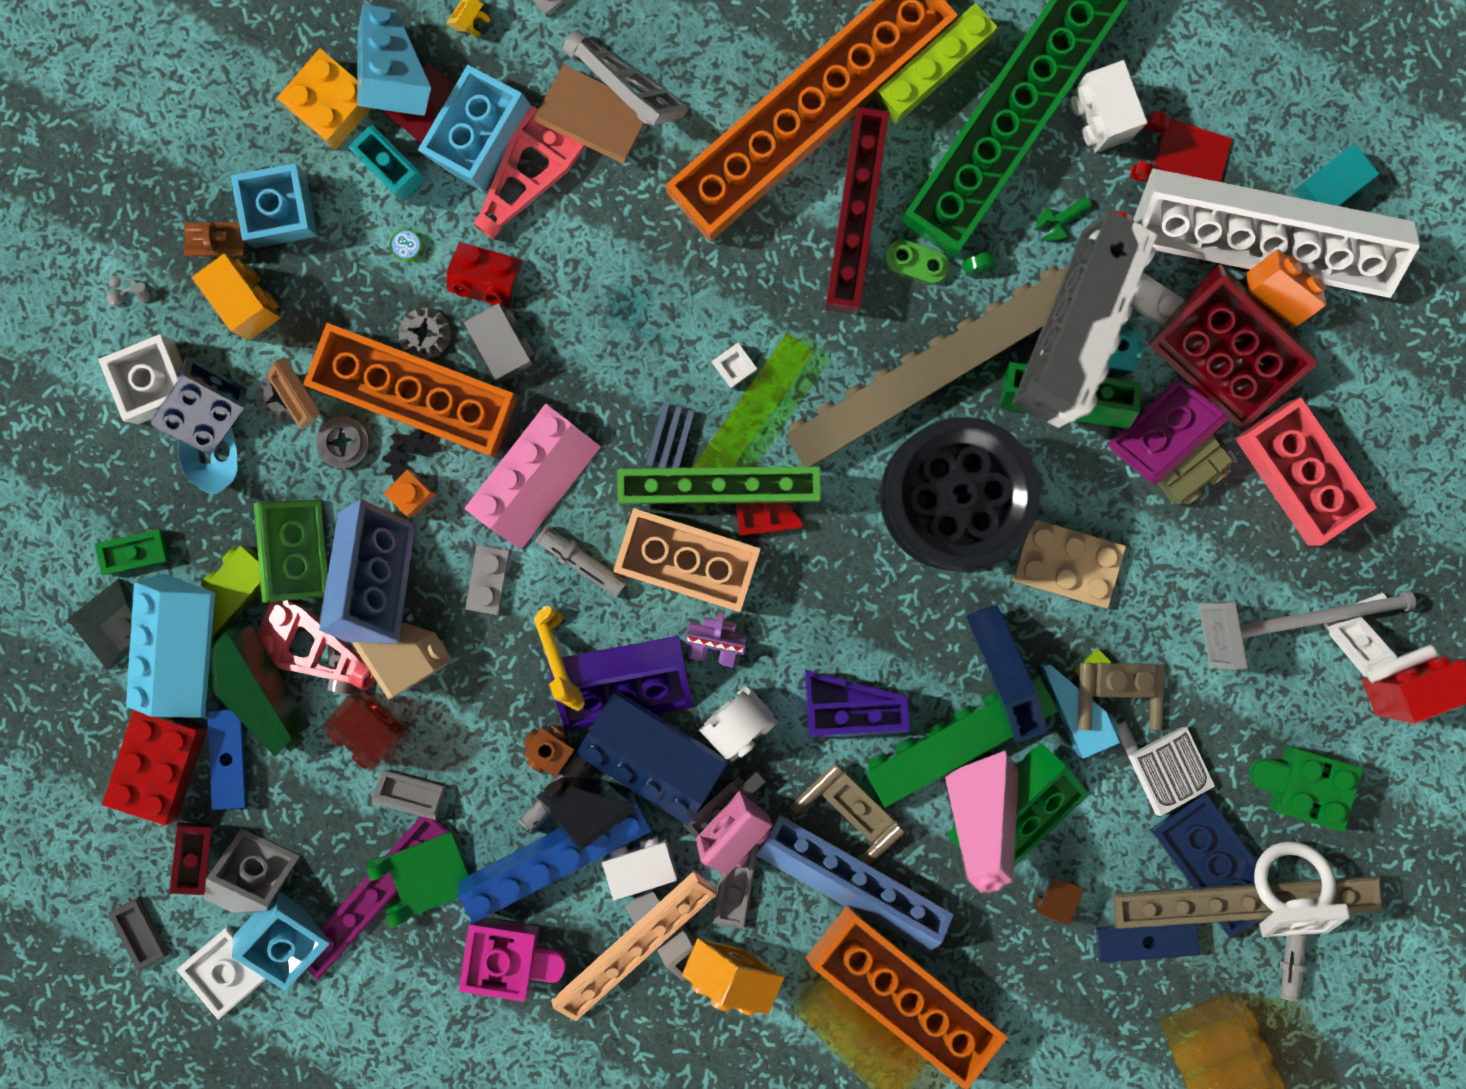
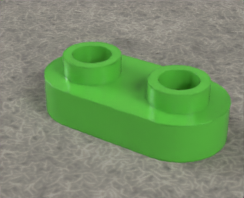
(916, 264)

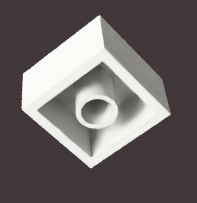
(1108, 107)
(142, 377)

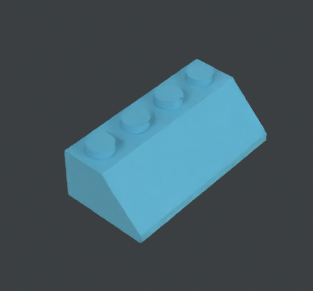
(170, 647)

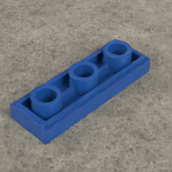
(228, 781)

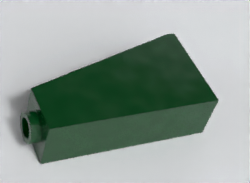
(255, 690)

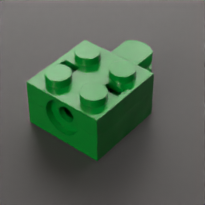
(1306, 786)

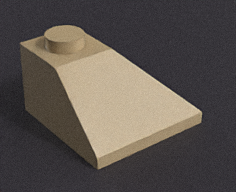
(406, 662)

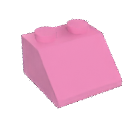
(733, 834)

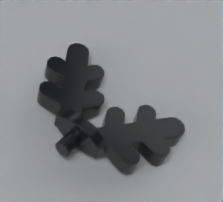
(412, 442)

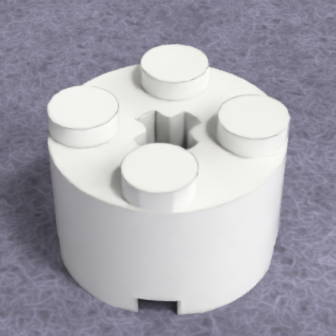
(738, 723)

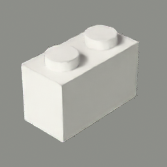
(639, 867)

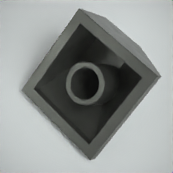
(106, 624)

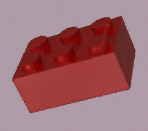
(1419, 690)
(154, 767)

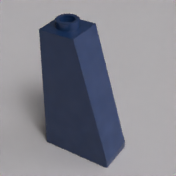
(1007, 674)

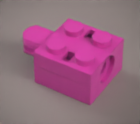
(505, 958)

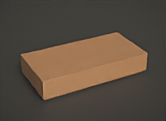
(293, 393)

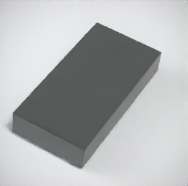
(138, 933)

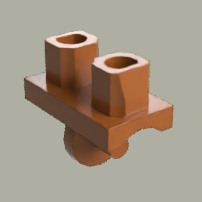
(213, 239)

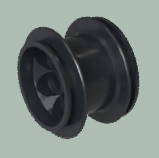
(1000, 460)

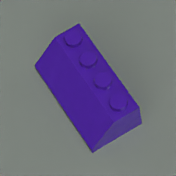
(646, 672)

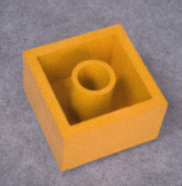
(324, 99)
(237, 297)
(732, 978)

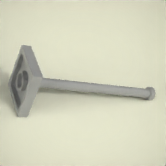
(1225, 634)

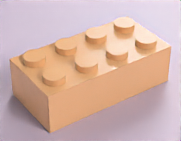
(686, 560)

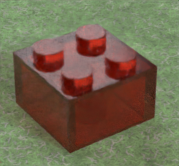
(366, 730)

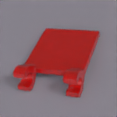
(1184, 150)

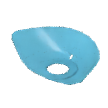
(209, 477)

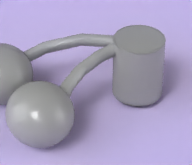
(115, 297)

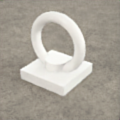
(1299, 915)

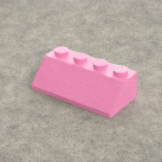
(532, 477)

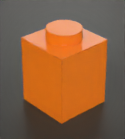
(410, 493)

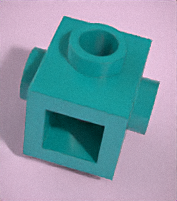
(1130, 350)

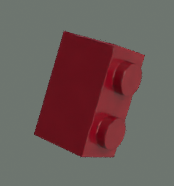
(190, 858)

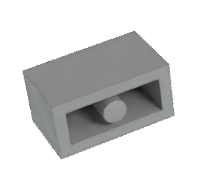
(499, 342)

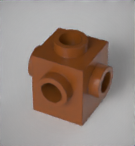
(556, 740)

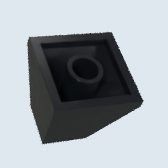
(583, 808)

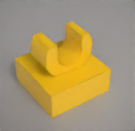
(464, 16)

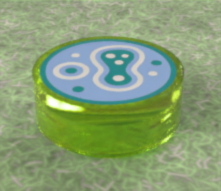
(406, 245)

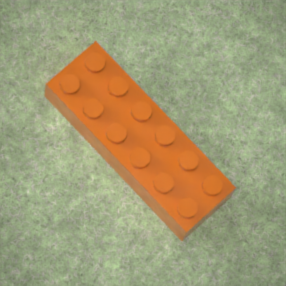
(411, 390)
(906, 998)

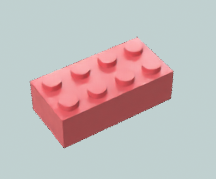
(1305, 472)

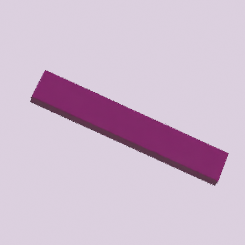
(367, 900)

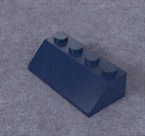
(652, 757)

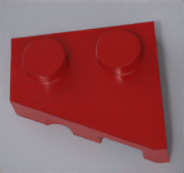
(765, 517)

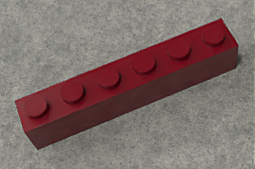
(856, 210)

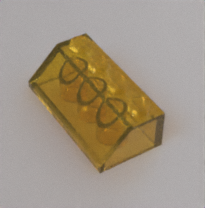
(858, 1038)

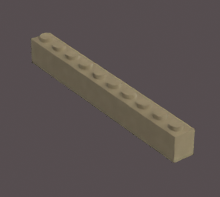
(925, 372)

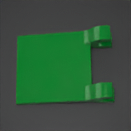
(422, 874)

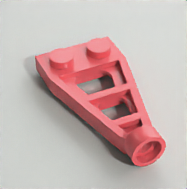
(556, 147)
(278, 633)

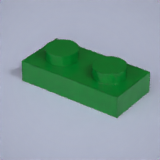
(132, 552)

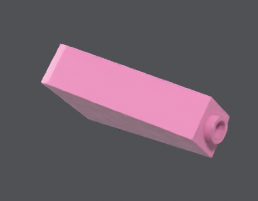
(985, 818)

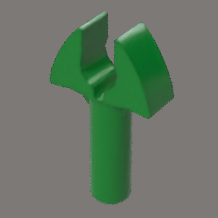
(1062, 219)

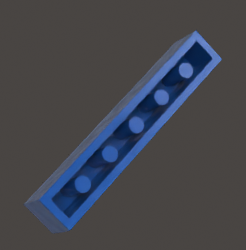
(542, 864)

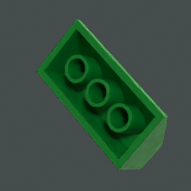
(1043, 800)

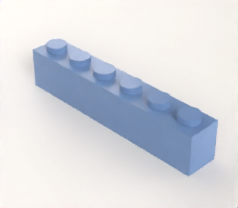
(855, 885)

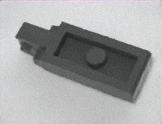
(718, 801)

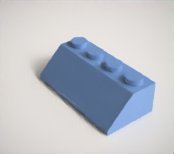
(367, 575)

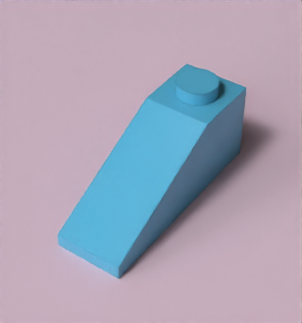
(1067, 702)

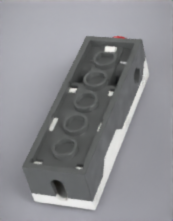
(1086, 319)

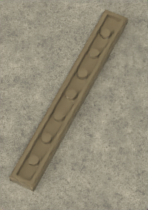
(1234, 901)

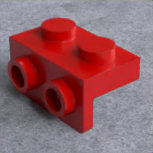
(483, 274)

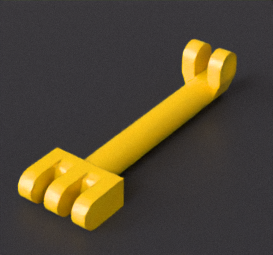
(561, 687)

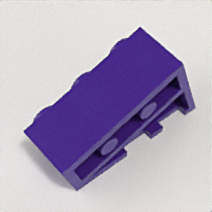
(851, 709)

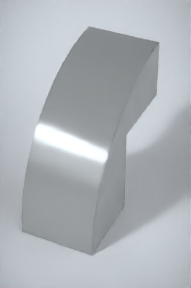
(677, 947)

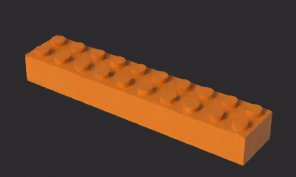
(804, 111)

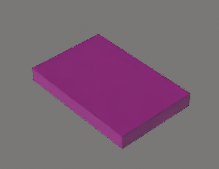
(1167, 431)

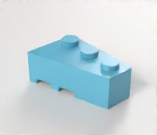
(387, 64)

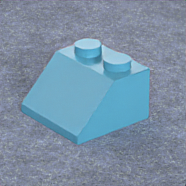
(279, 942)

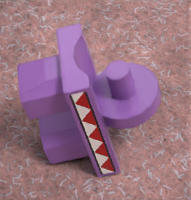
(715, 635)

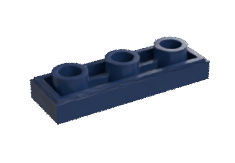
(1166, 942)

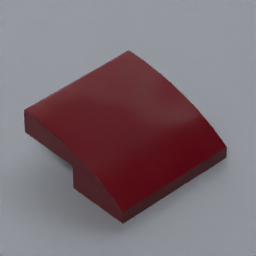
(440, 90)

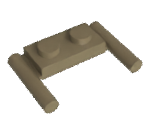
(1121, 681)
(857, 807)

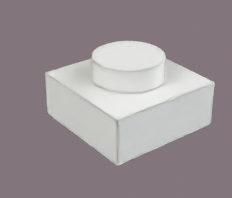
(734, 365)

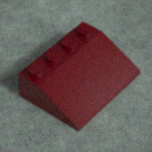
(1232, 348)

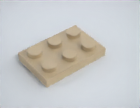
(1069, 564)

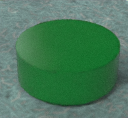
(979, 264)

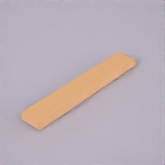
(634, 946)

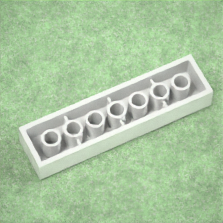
(1248, 224)

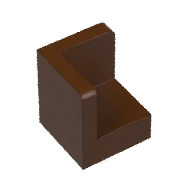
(1059, 900)

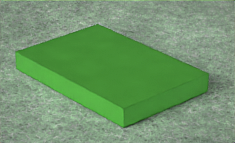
(291, 549)

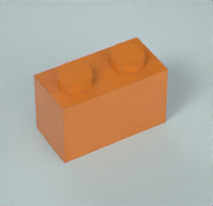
(1286, 288)

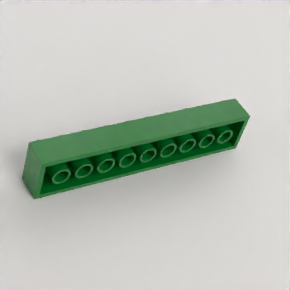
(1009, 120)

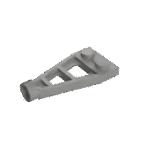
(652, 106)

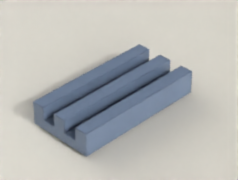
(671, 434)

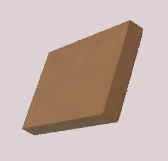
(590, 114)

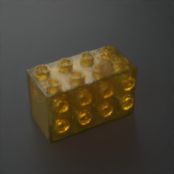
(1219, 1046)

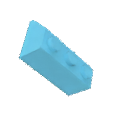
(475, 127)

